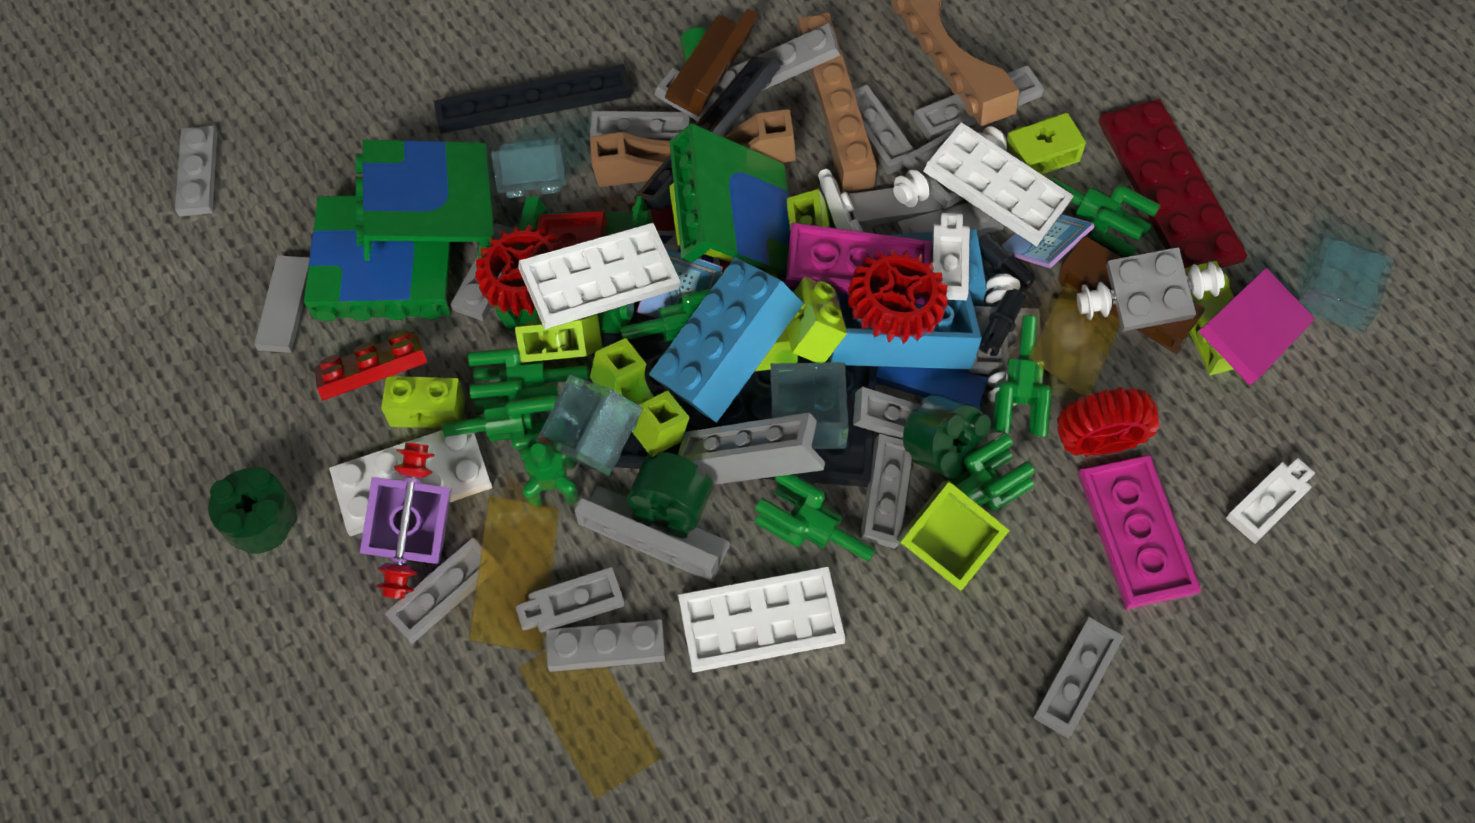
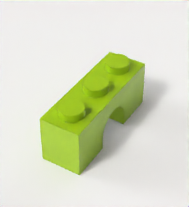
(662, 418)

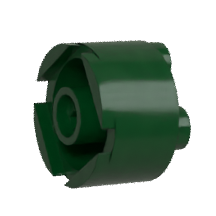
(945, 434)
(669, 493)
(252, 510)

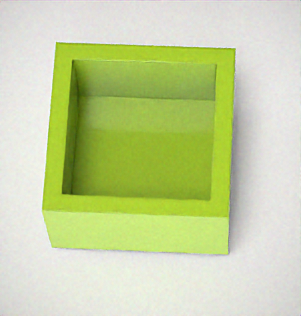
(953, 535)

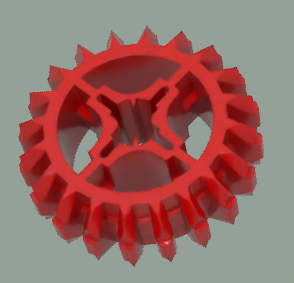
(509, 289)
(893, 306)
(1108, 422)

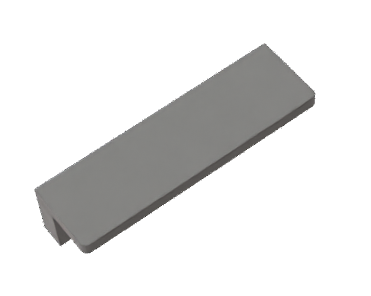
(754, 449)
(612, 517)

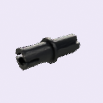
(1004, 261)
(1002, 322)

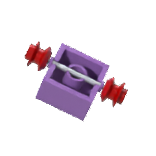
(405, 520)

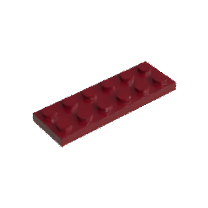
(1167, 174)

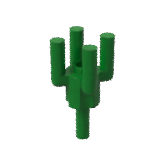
(1106, 213)
(671, 318)
(512, 376)
(1023, 386)
(510, 419)
(547, 472)
(983, 483)
(808, 518)

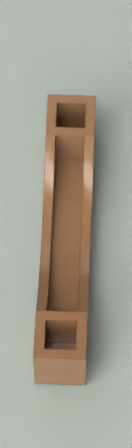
(982, 87)
(845, 128)
(633, 159)

